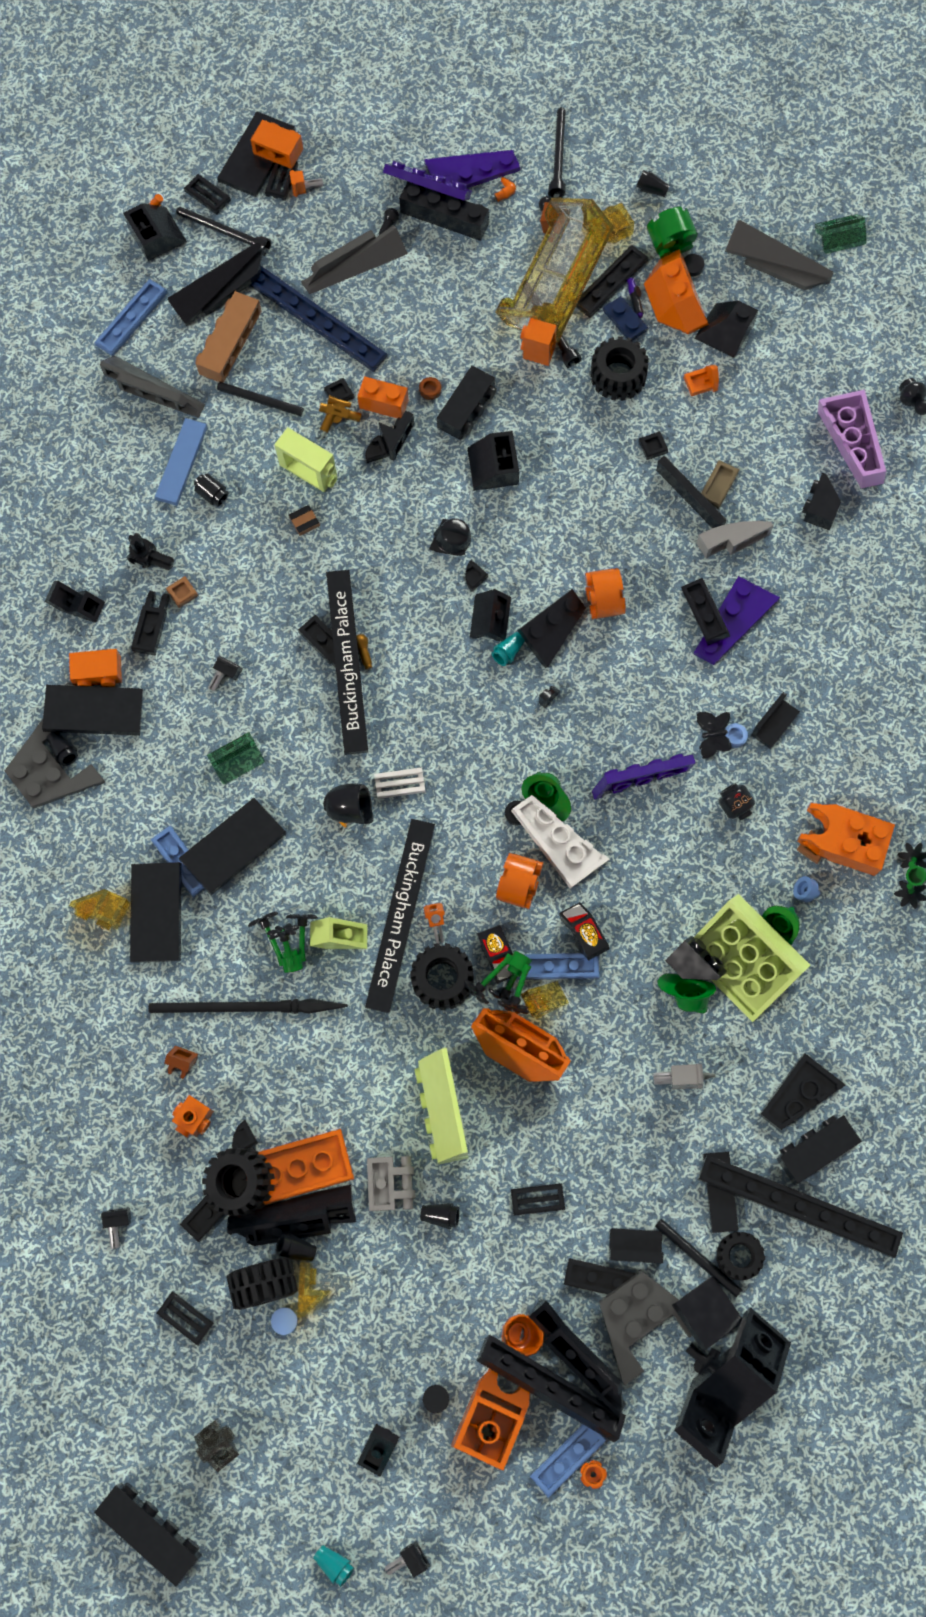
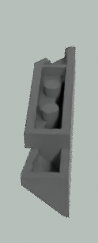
(355, 258)
(776, 258)
(149, 387)

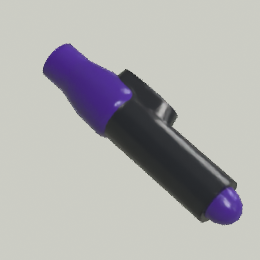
(635, 294)

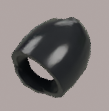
(346, 801)

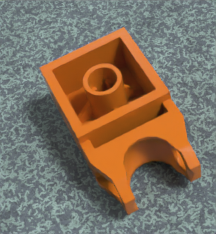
(842, 834)
(501, 1411)

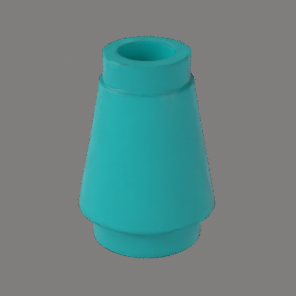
(507, 649)
(333, 1565)

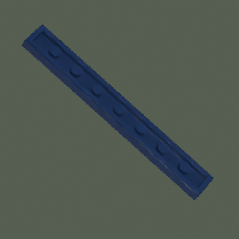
(319, 320)

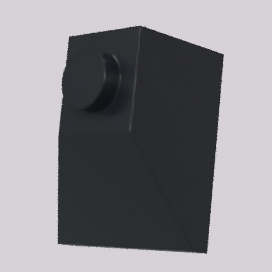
(728, 326)

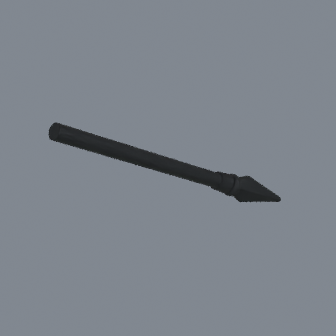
(284, 1006)

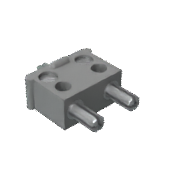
(683, 1077)

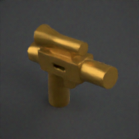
(335, 411)

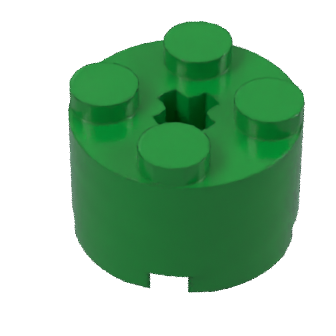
(672, 231)

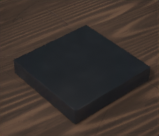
(707, 1313)

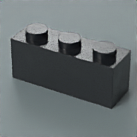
(466, 403)
(818, 1148)

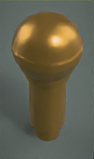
(362, 644)

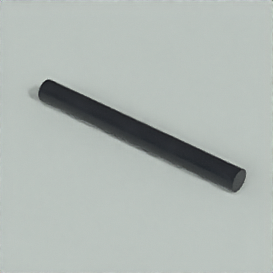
(261, 399)
(699, 1258)

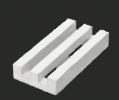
(399, 792)

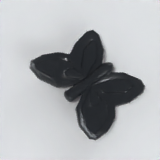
(715, 733)

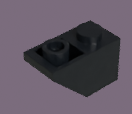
(824, 503)
(695, 962)

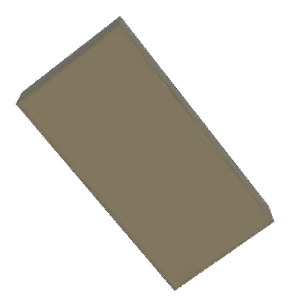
(719, 483)

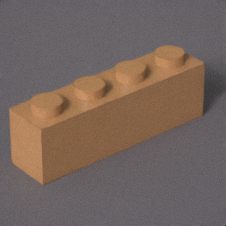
(228, 337)

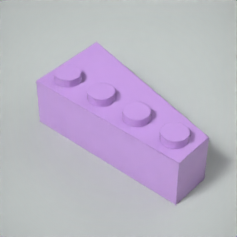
(855, 436)

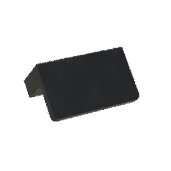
(490, 615)
(775, 722)
(635, 1246)

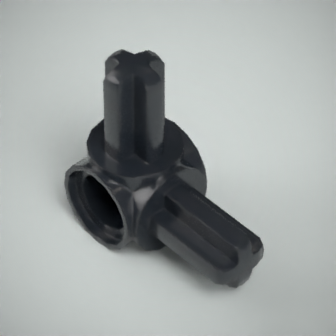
(145, 553)

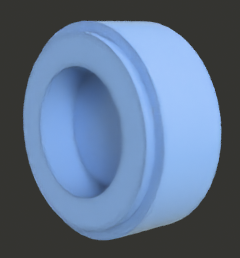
(737, 735)
(284, 1321)

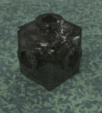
(216, 1445)

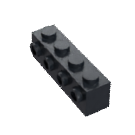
(444, 210)
(149, 1533)

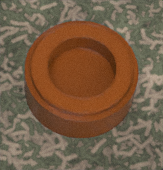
(430, 388)

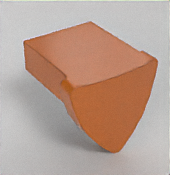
(702, 380)

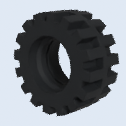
(727, 1266)

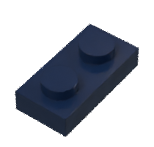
(625, 318)

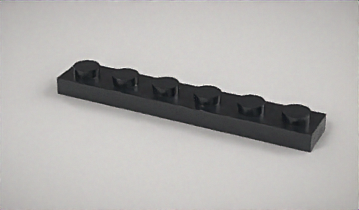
(550, 1388)

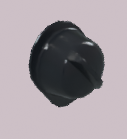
(451, 537)

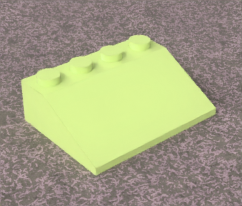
(755, 957)
(442, 1108)

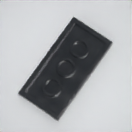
(243, 168)
(92, 710)
(232, 846)
(155, 912)

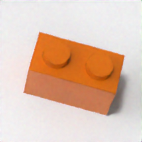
(277, 144)
(538, 341)
(383, 397)
(95, 668)

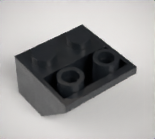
(153, 229)
(494, 461)

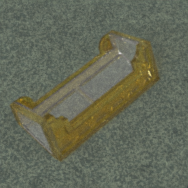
(560, 266)

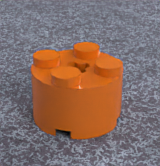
(605, 593)
(519, 880)

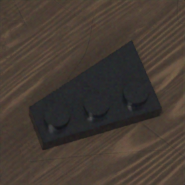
(552, 626)
(799, 1092)

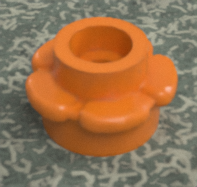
(594, 1482)

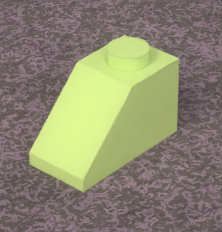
(338, 934)

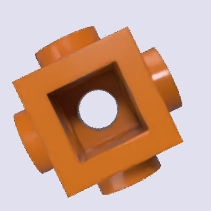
(200, 1120)

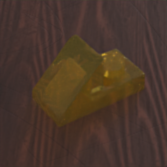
(544, 999)
(308, 1298)

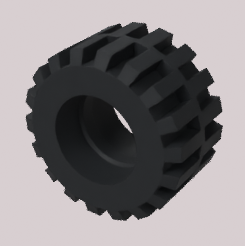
(619, 383)
(441, 955)
(219, 1177)
(262, 1283)

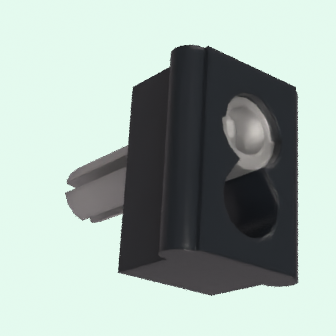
(224, 668)
(112, 1219)
(413, 1558)

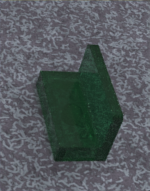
(842, 233)
(236, 758)

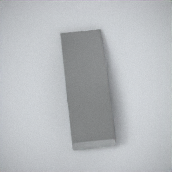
(733, 536)

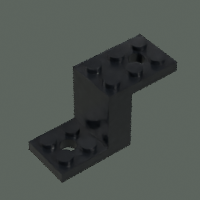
(733, 1387)

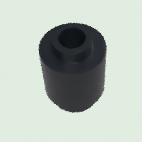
(210, 489)

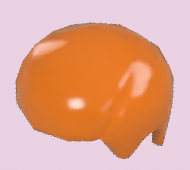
(532, 1338)

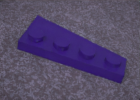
(474, 168)
(433, 182)
(740, 611)
(642, 775)

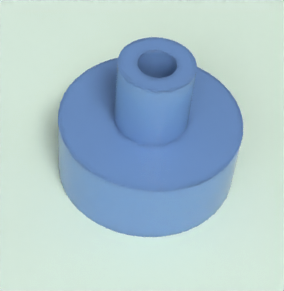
(806, 889)

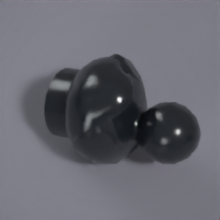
(913, 394)

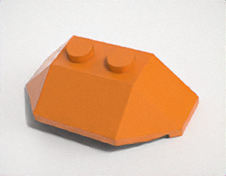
(674, 295)
(520, 1045)

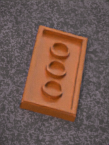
(308, 1165)

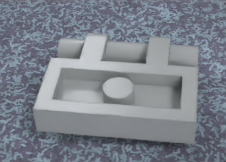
(381, 1183)

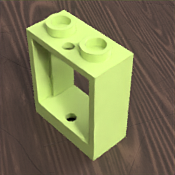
(306, 460)

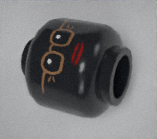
(736, 801)

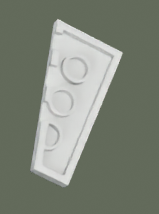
(563, 848)

